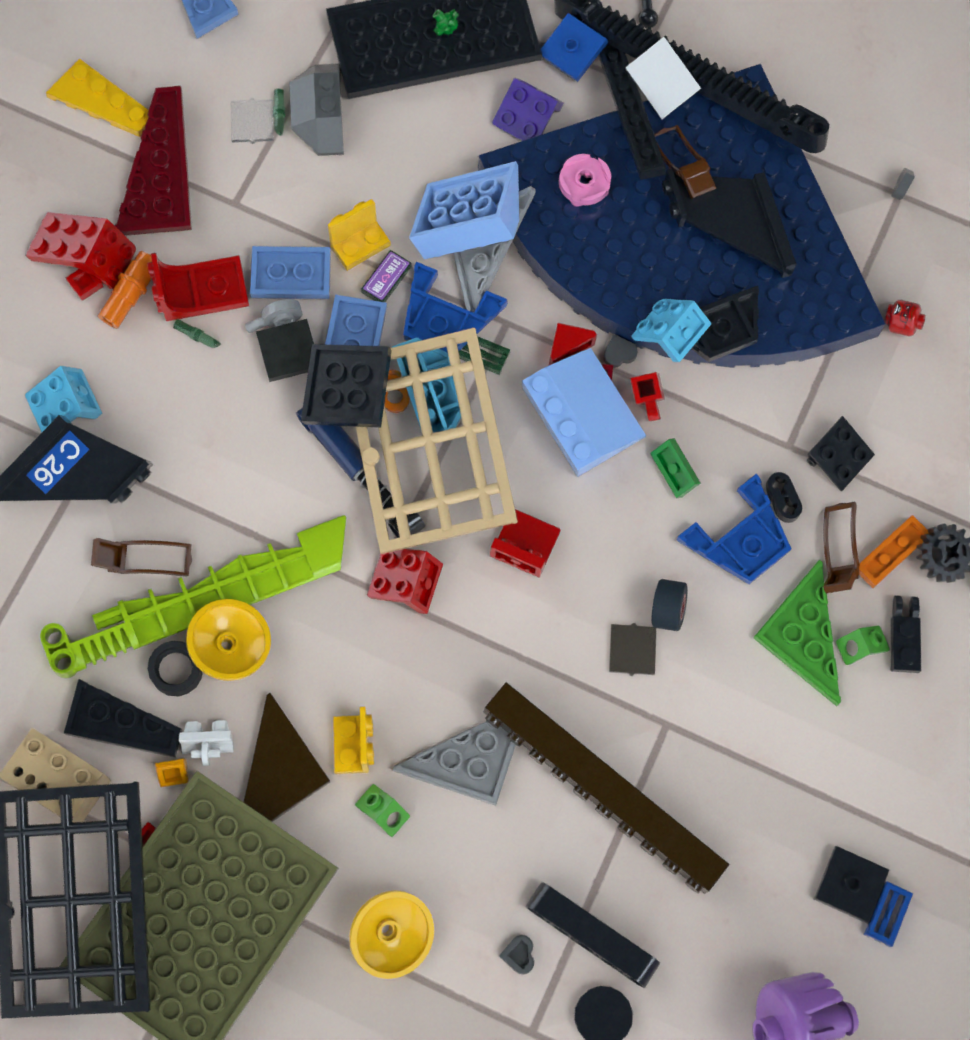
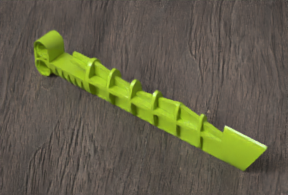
(244, 579)

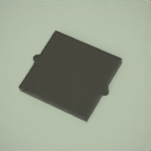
(632, 649)

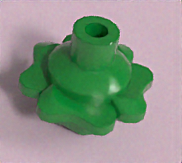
(446, 22)

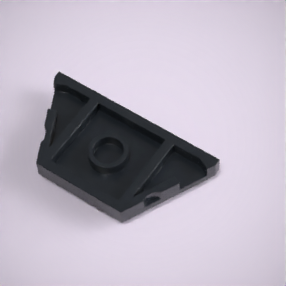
(732, 325)

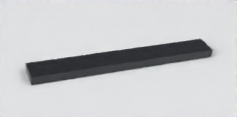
(632, 114)

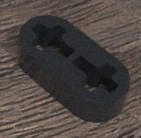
(778, 499)

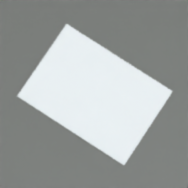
(663, 78)

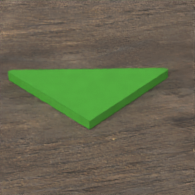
(802, 635)

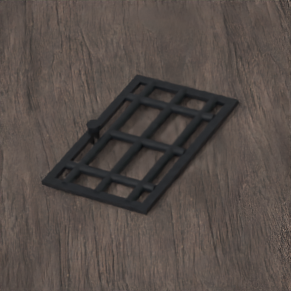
(71, 900)

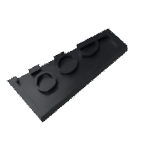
(112, 721)

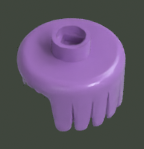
(803, 1010)

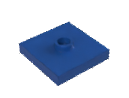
(573, 47)

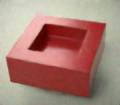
(84, 283)

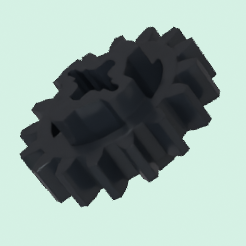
(935, 555)

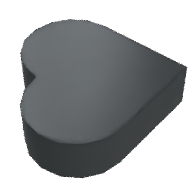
(903, 184)
(620, 352)
(519, 955)

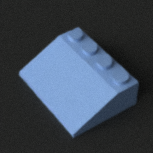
(468, 211)
(582, 410)

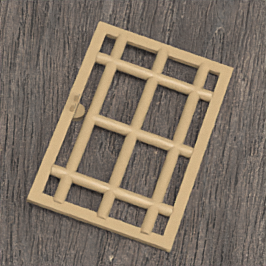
(371, 456)

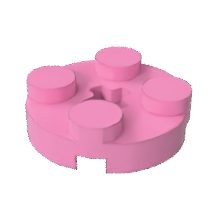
(581, 193)

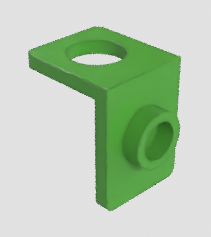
(869, 641)
(379, 806)

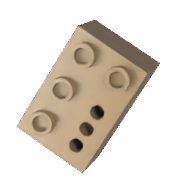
(46, 764)

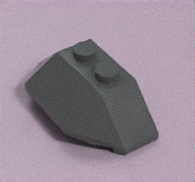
(318, 109)

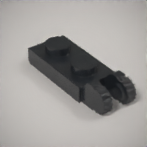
(905, 637)

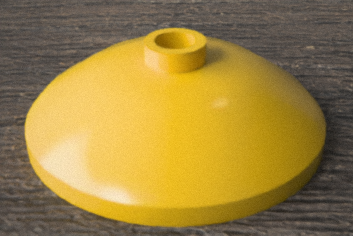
(232, 623)
(405, 942)

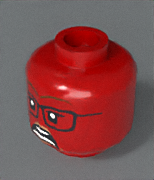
(904, 318)

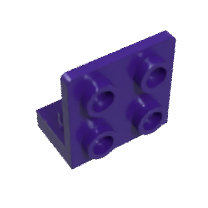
(525, 110)

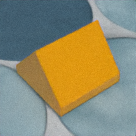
(172, 772)

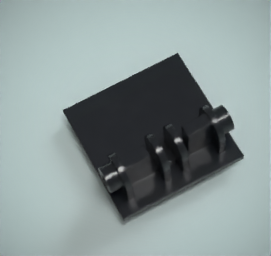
(840, 453)

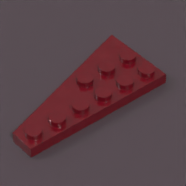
(158, 182)

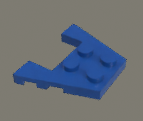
(434, 317)
(750, 545)

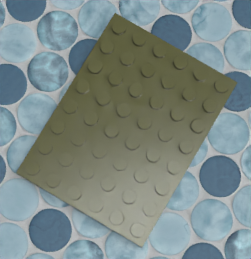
(218, 912)

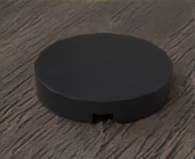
(603, 1014)

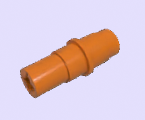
(127, 291)

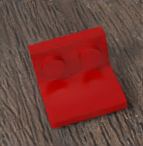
(525, 544)
(406, 578)

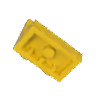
(357, 235)
(351, 743)

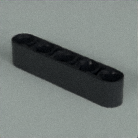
(593, 935)

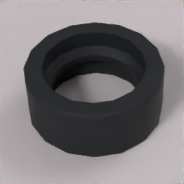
(154, 675)

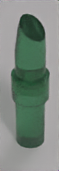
(279, 111)
(196, 334)

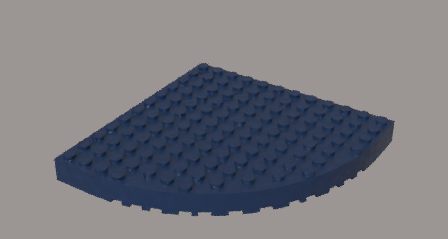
(630, 253)

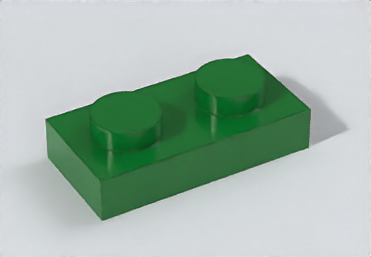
(675, 468)

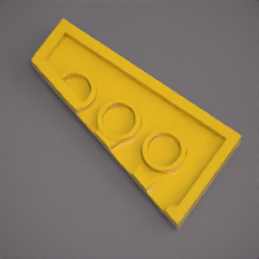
(93, 93)

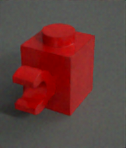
(648, 391)

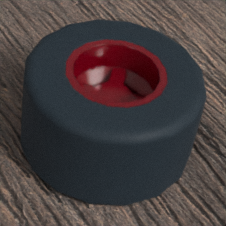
(669, 605)

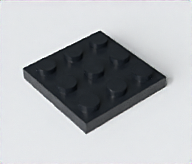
(346, 385)

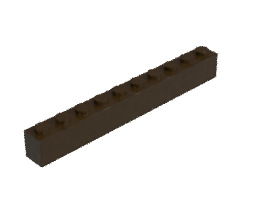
(605, 788)

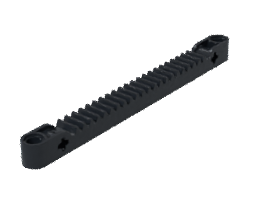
(806, 129)

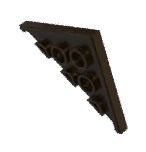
(281, 767)

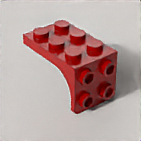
(83, 243)
(197, 287)

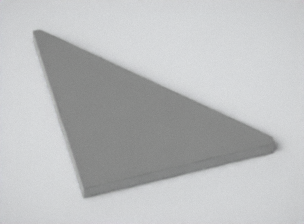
(480, 264)
(466, 764)

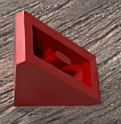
(570, 341)

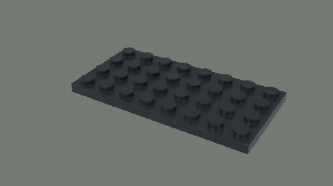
(395, 44)

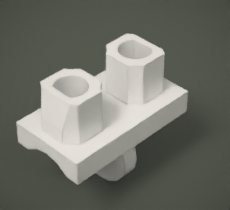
(206, 744)

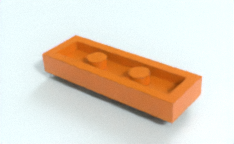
(892, 551)

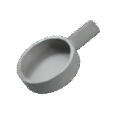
(276, 314)

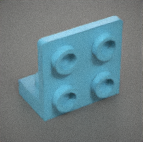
(674, 326)
(64, 394)

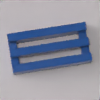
(878, 936)

